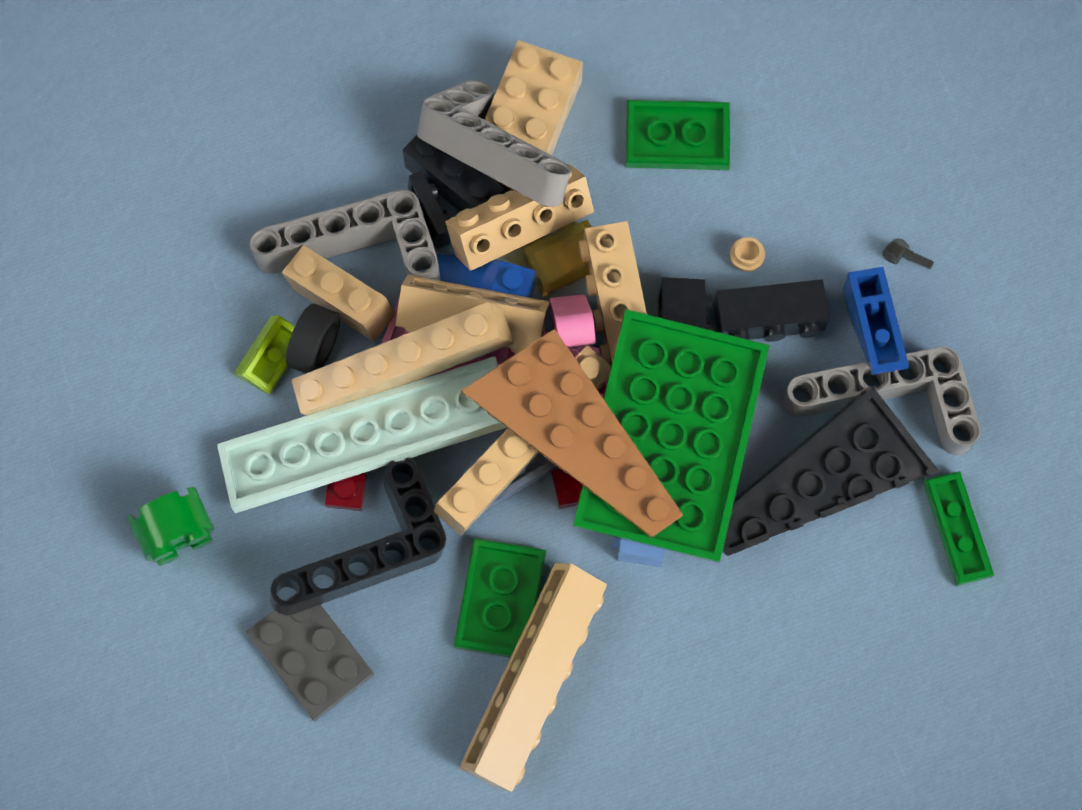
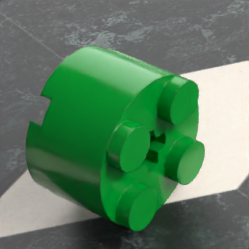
(171, 525)

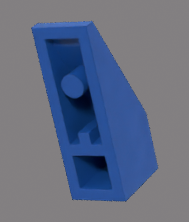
(493, 276)
(875, 320)

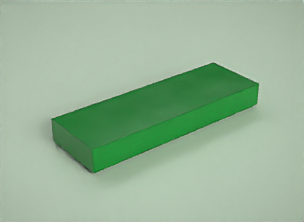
(958, 528)

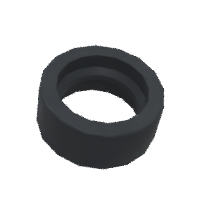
(312, 339)

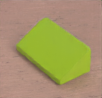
(267, 355)

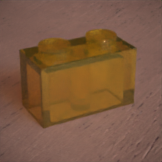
(557, 258)

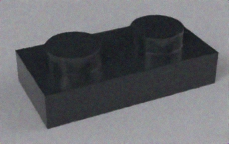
(433, 215)

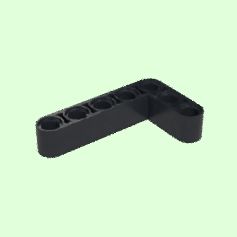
(372, 553)

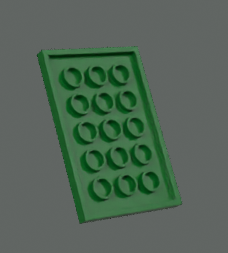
(690, 413)

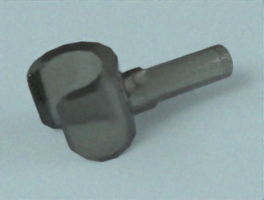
(899, 248)

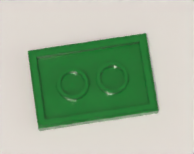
(677, 135)
(498, 596)

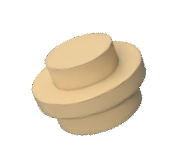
(747, 254)

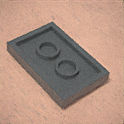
(311, 657)

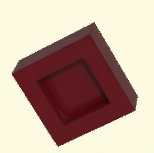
(566, 489)
(347, 493)

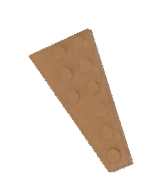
(564, 418)

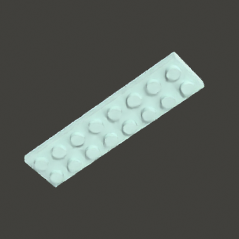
(354, 437)

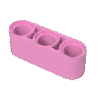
(572, 319)

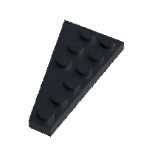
(835, 468)

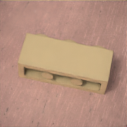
(340, 292)

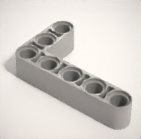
(458, 127)
(354, 234)
(892, 386)

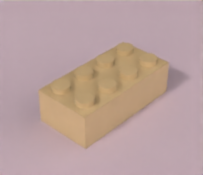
(535, 96)

